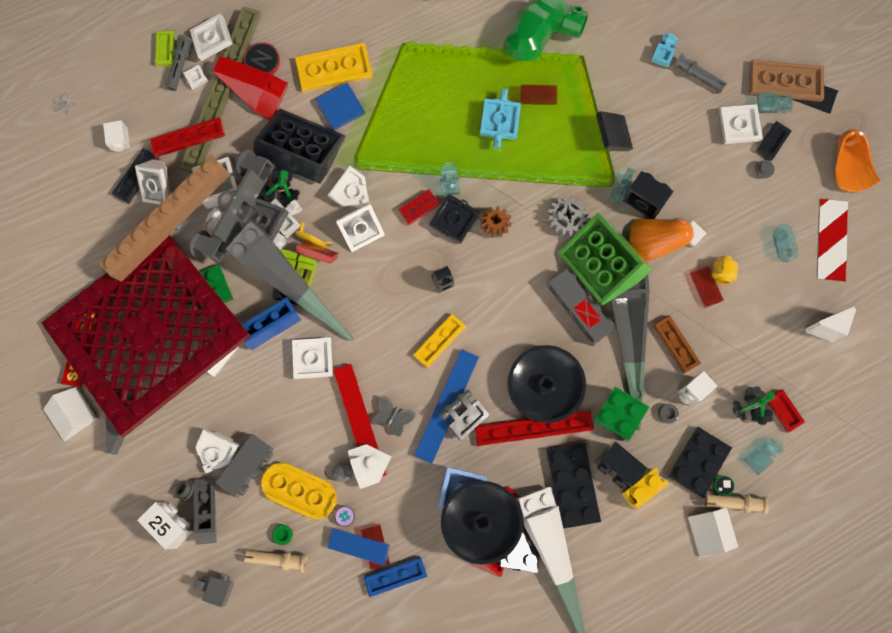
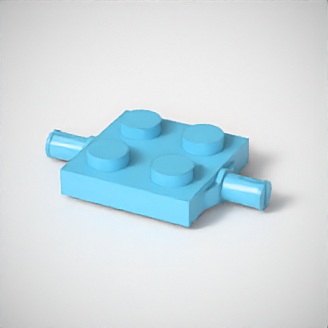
(500, 119)

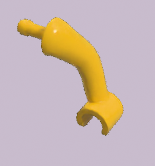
(310, 238)

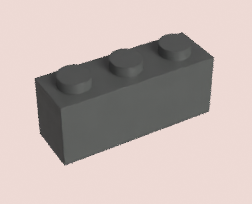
(245, 466)

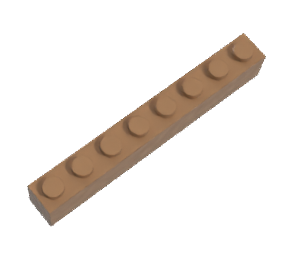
(165, 219)

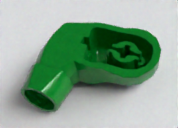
(537, 23)

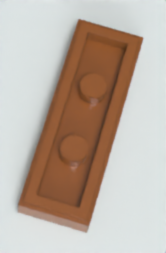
(676, 344)

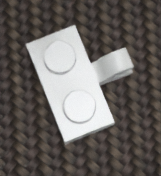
(290, 224)

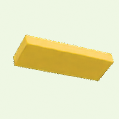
(439, 340)

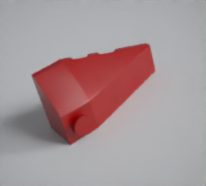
(255, 87)

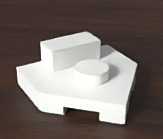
(350, 189)
(215, 450)
(368, 465)

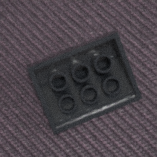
(298, 145)

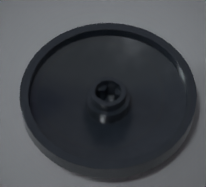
(546, 384)
(482, 522)

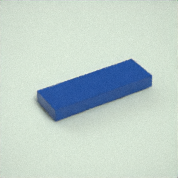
(358, 546)
(395, 577)

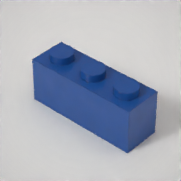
(270, 323)

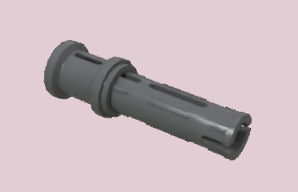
(180, 55)
(693, 69)

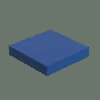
(340, 106)

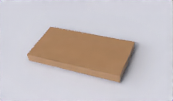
(791, 79)

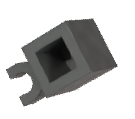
(216, 590)

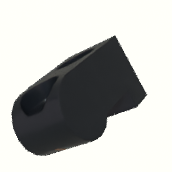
(443, 279)

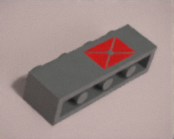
(580, 307)

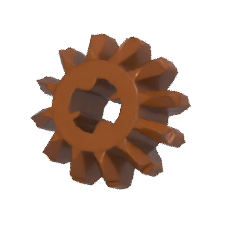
(489, 217)

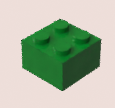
(621, 414)

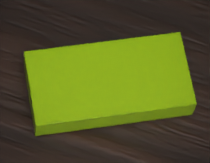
(164, 48)

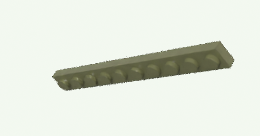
(219, 92)

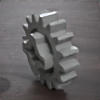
(560, 218)

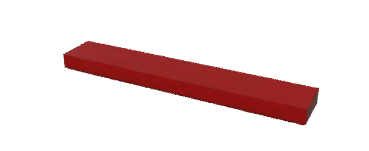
(355, 407)
(529, 429)

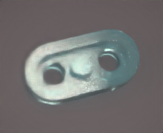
(787, 243)

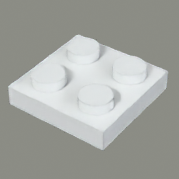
(211, 37)
(740, 124)
(312, 358)

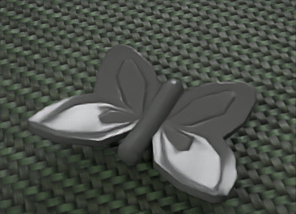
(391, 417)

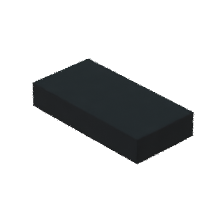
(773, 141)

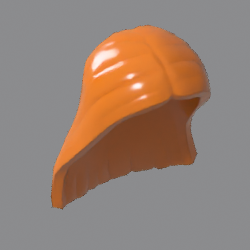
(854, 163)
(659, 236)

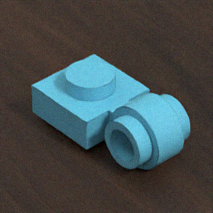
(665, 50)

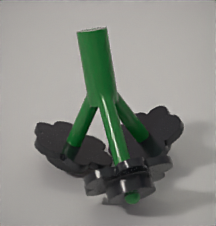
(281, 181)
(755, 397)

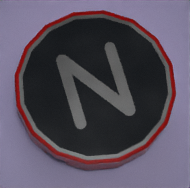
(262, 57)

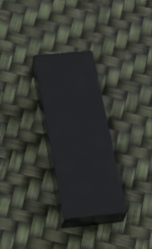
(129, 184)

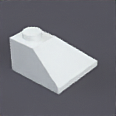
(153, 181)

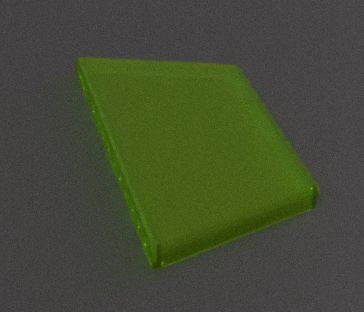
(435, 113)

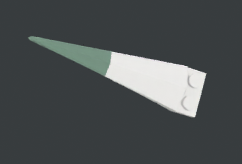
(546, 530)

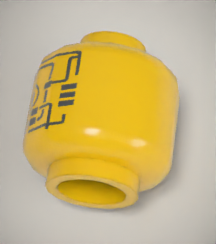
(725, 270)

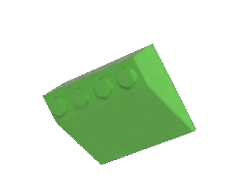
(604, 259)

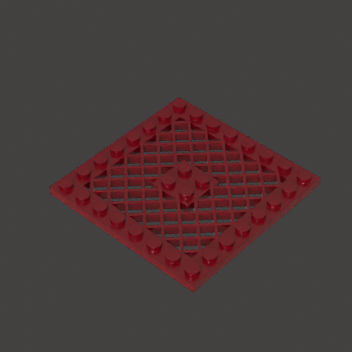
(143, 332)

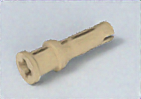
(744, 503)
(285, 561)

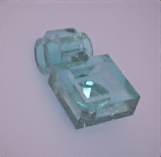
(771, 104)
(449, 181)
(624, 181)
(760, 459)

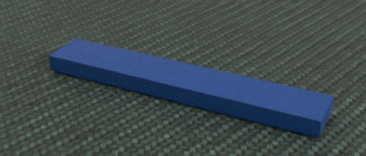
(455, 385)

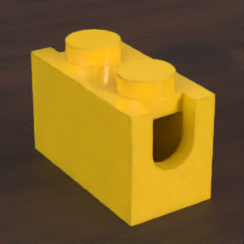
(644, 488)

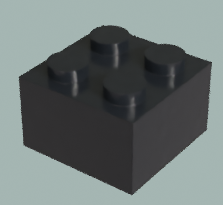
(647, 195)
(620, 465)

